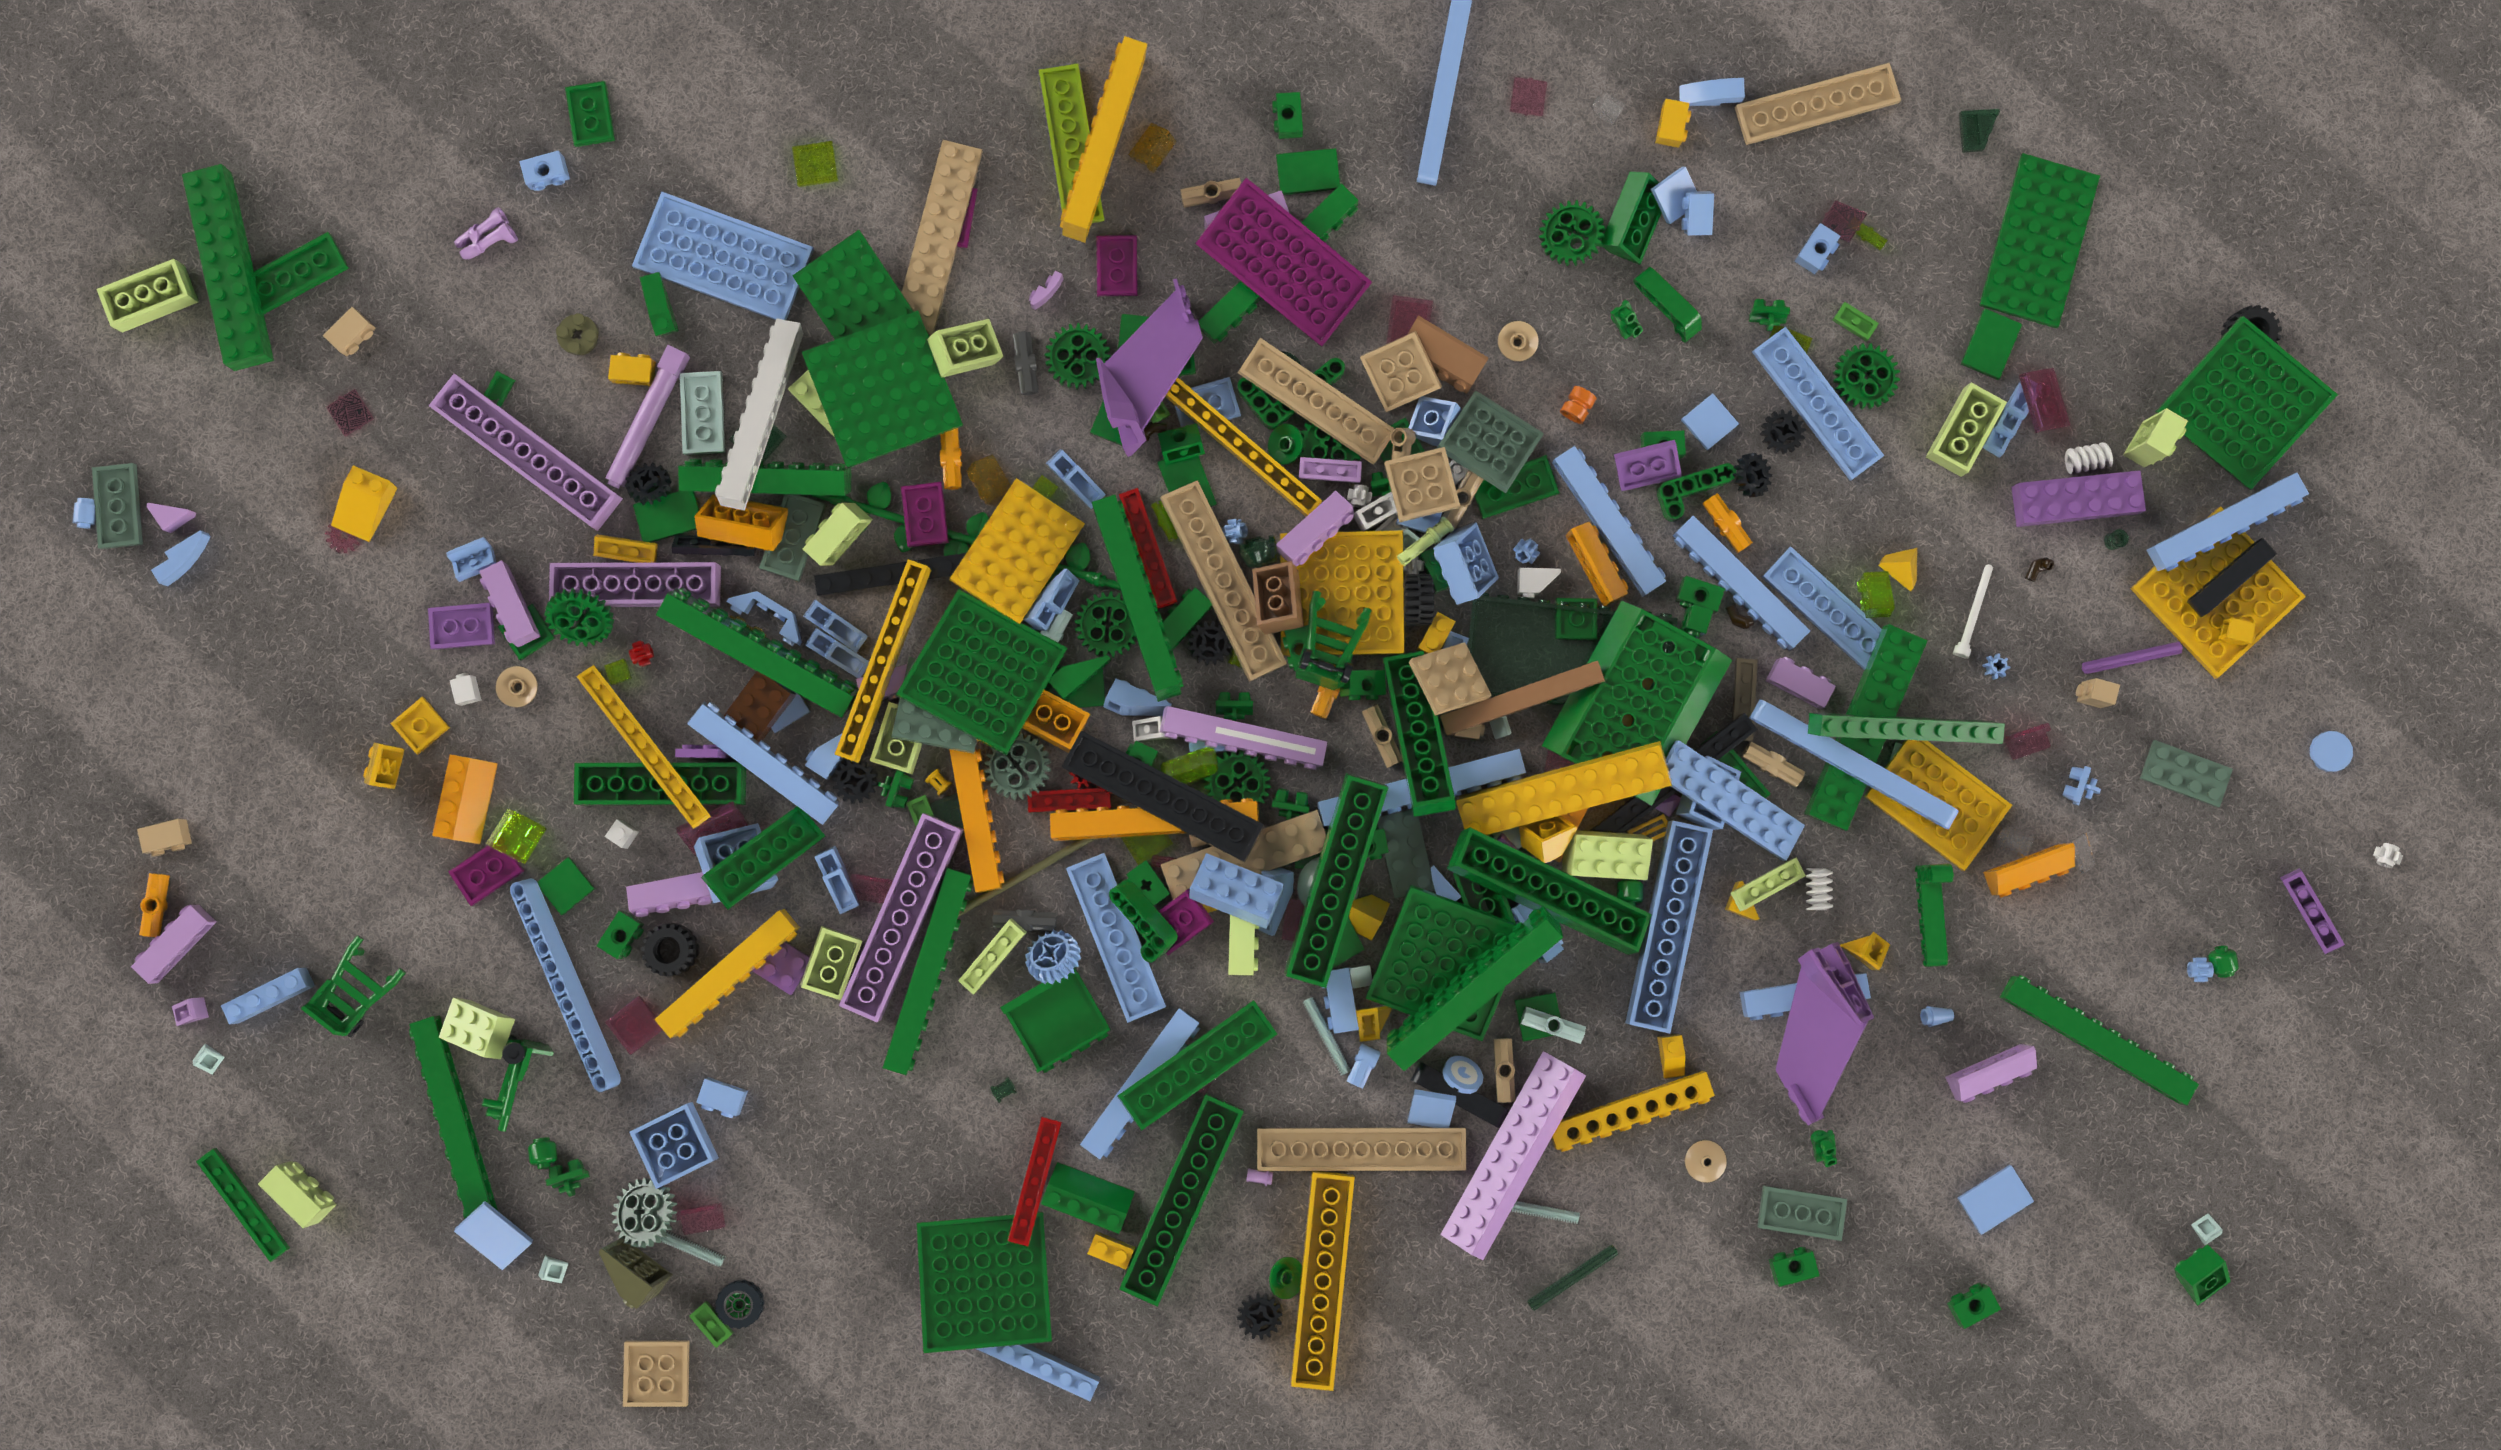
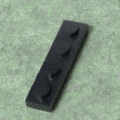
(697, 545)

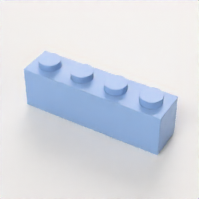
(267, 995)

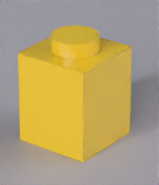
(2237, 631)

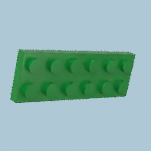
(299, 271)
(763, 857)

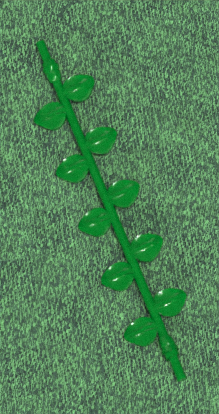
(880, 496)

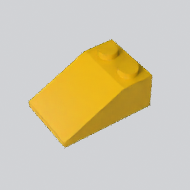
(362, 503)
(383, 766)

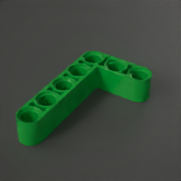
(1276, 409)
(1931, 907)

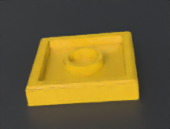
(420, 725)

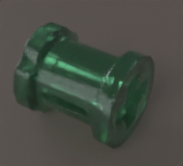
(2110, 541)
(1003, 1089)

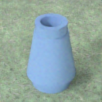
(1934, 1015)

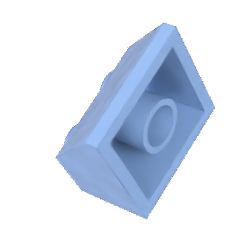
(1433, 419)

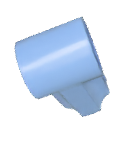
(1364, 1063)

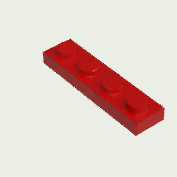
(1068, 799)

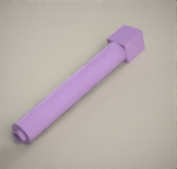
(670, 366)

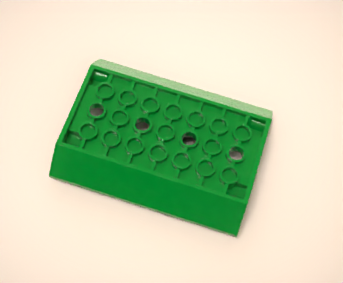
(1666, 713)

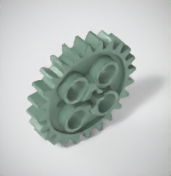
(1003, 778)
(644, 1213)

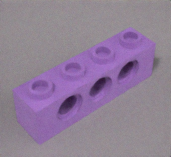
(2312, 911)

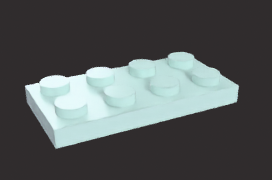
(702, 413)

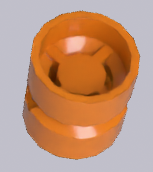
(1579, 403)

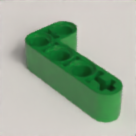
(1673, 305)
(1696, 487)
(1145, 918)

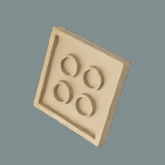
(1401, 371)
(1422, 484)
(1450, 678)
(656, 1373)

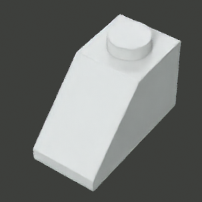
(1375, 512)
(1534, 580)
(1148, 729)

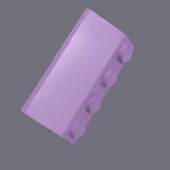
(1992, 1072)

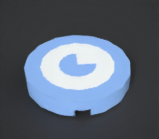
(1462, 1074)

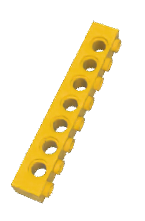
(1702, 1094)

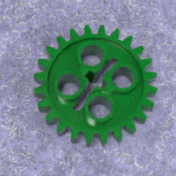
(1563, 249)
(1064, 343)
(1856, 390)
(1312, 442)
(568, 607)
(1089, 623)
(1225, 768)

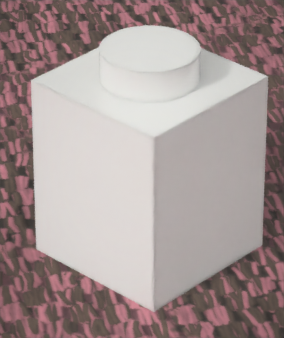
(465, 689)
(621, 834)

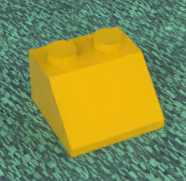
(1547, 837)

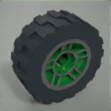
(734, 1315)

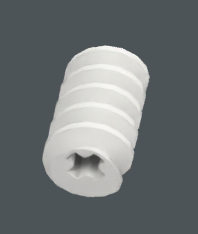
(2087, 456)
(1819, 889)

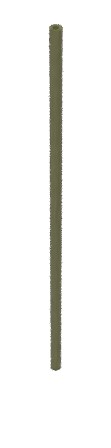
(1033, 870)

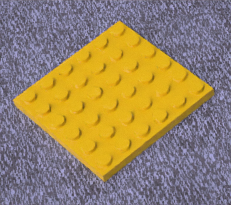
(1356, 574)
(2259, 600)

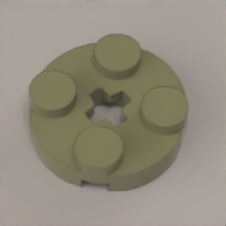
(566, 330)

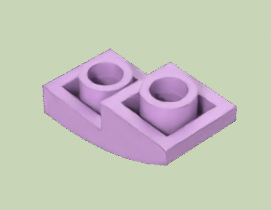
(1042, 295)

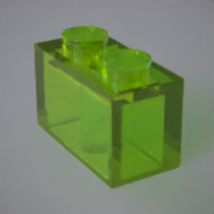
(1876, 594)

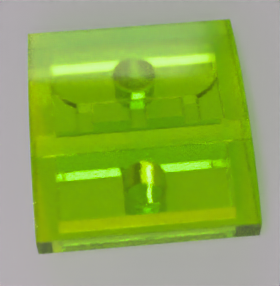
(516, 836)

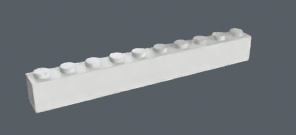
(759, 414)

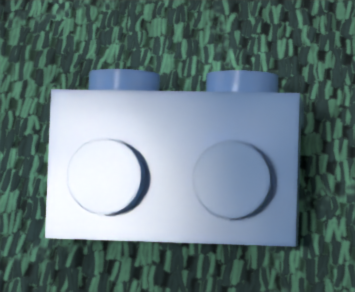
(471, 558)

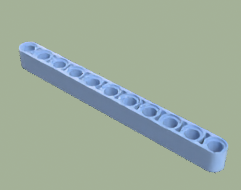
(1444, 92)
(1854, 765)
(565, 984)

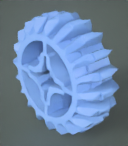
(1041, 963)

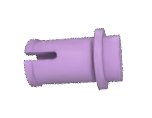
(1263, 1177)

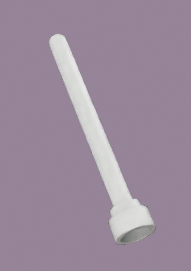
(1963, 648)

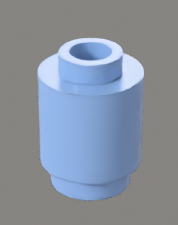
(84, 513)

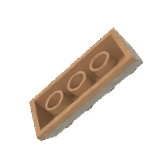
(1449, 356)

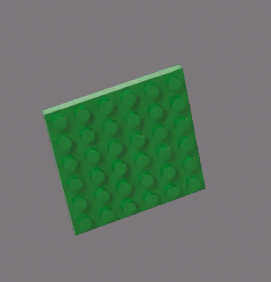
(882, 389)
(2248, 402)
(981, 672)
(1429, 948)
(981, 1286)

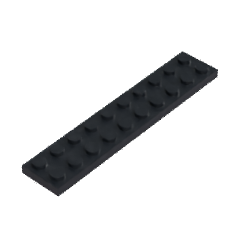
(1163, 796)

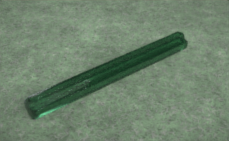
(1572, 1277)

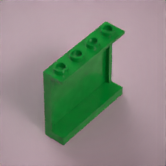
(1056, 1020)

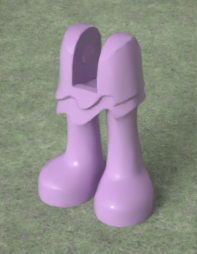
(481, 242)

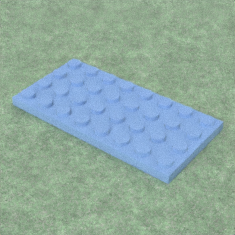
(722, 257)

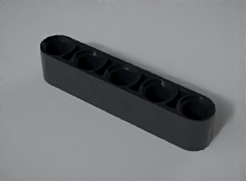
(2231, 577)
(1473, 1103)

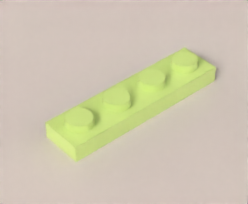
(1768, 884)
(992, 956)

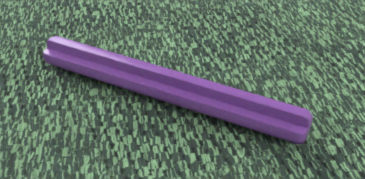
(2132, 657)

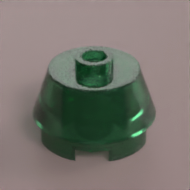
(1259, 551)

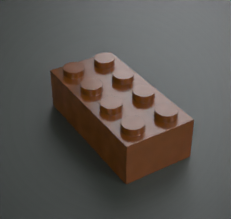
(760, 705)

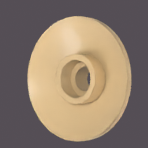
(1518, 331)
(507, 684)
(1695, 1161)

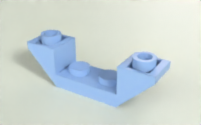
(745, 602)

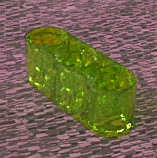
(1192, 765)

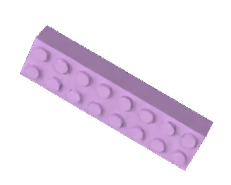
(637, 582)

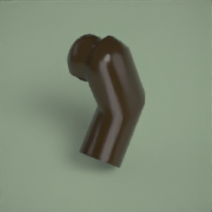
(1154, 428)
(2038, 566)
(1739, 620)

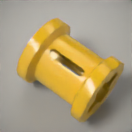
(932, 780)

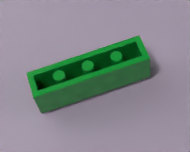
(1185, 616)

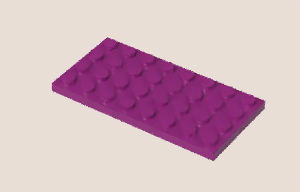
(1283, 262)

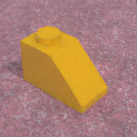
(1672, 1055)

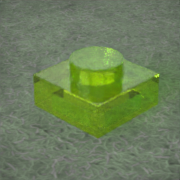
(1045, 487)
(618, 671)

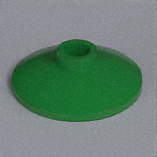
(1279, 442)
(1289, 1284)

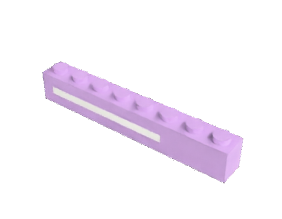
(1243, 737)

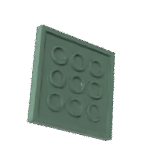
(1490, 441)
(921, 727)

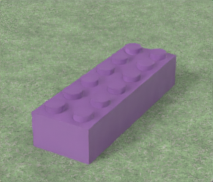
(2078, 498)

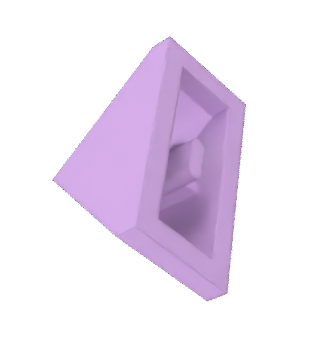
(170, 517)
(190, 1011)

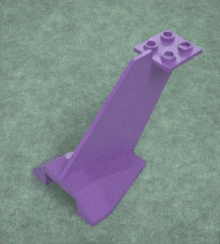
(1147, 367)
(1821, 1029)

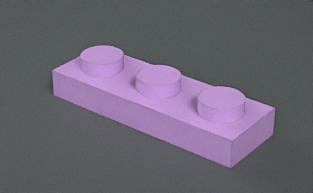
(1330, 470)

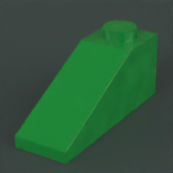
(658, 305)
(1073, 676)

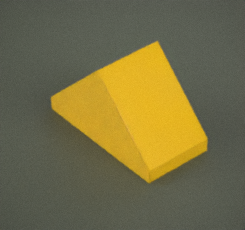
(1750, 913)

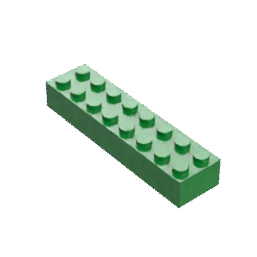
(771, 478)
(1418, 739)
(634, 785)

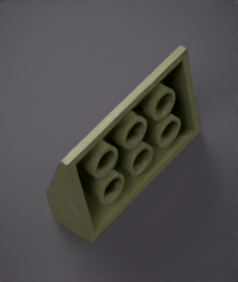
(633, 1273)

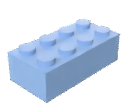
(1236, 891)

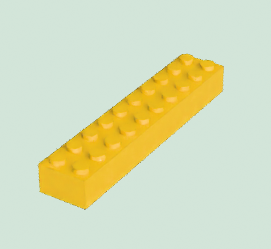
(1103, 139)
(1565, 790)
(1322, 1280)

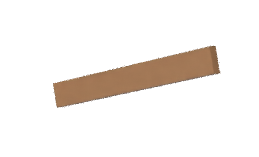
(1522, 698)

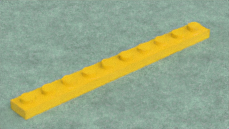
(643, 747)

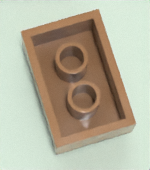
(1278, 597)

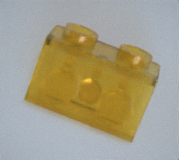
(1153, 147)
(988, 478)

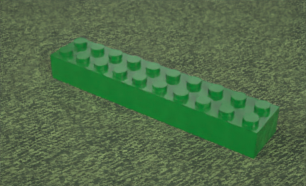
(227, 267)
(1138, 602)
(757, 651)
(1877, 694)
(1336, 880)
(1540, 885)
(1473, 988)
(1181, 1199)

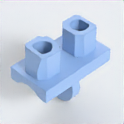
(2082, 776)

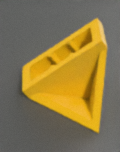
(1902, 567)
(1367, 915)
(1868, 950)
(1372, 1022)

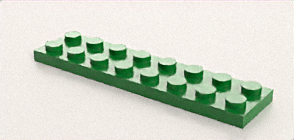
(1197, 1065)

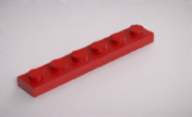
(1148, 548)
(1034, 1181)

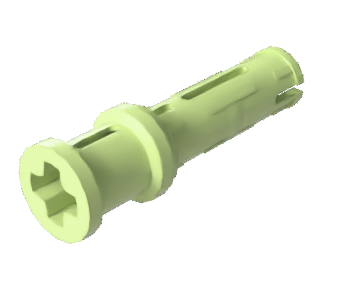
(1432, 536)

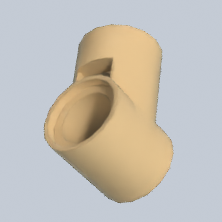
(1409, 440)

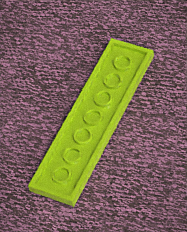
(1066, 125)

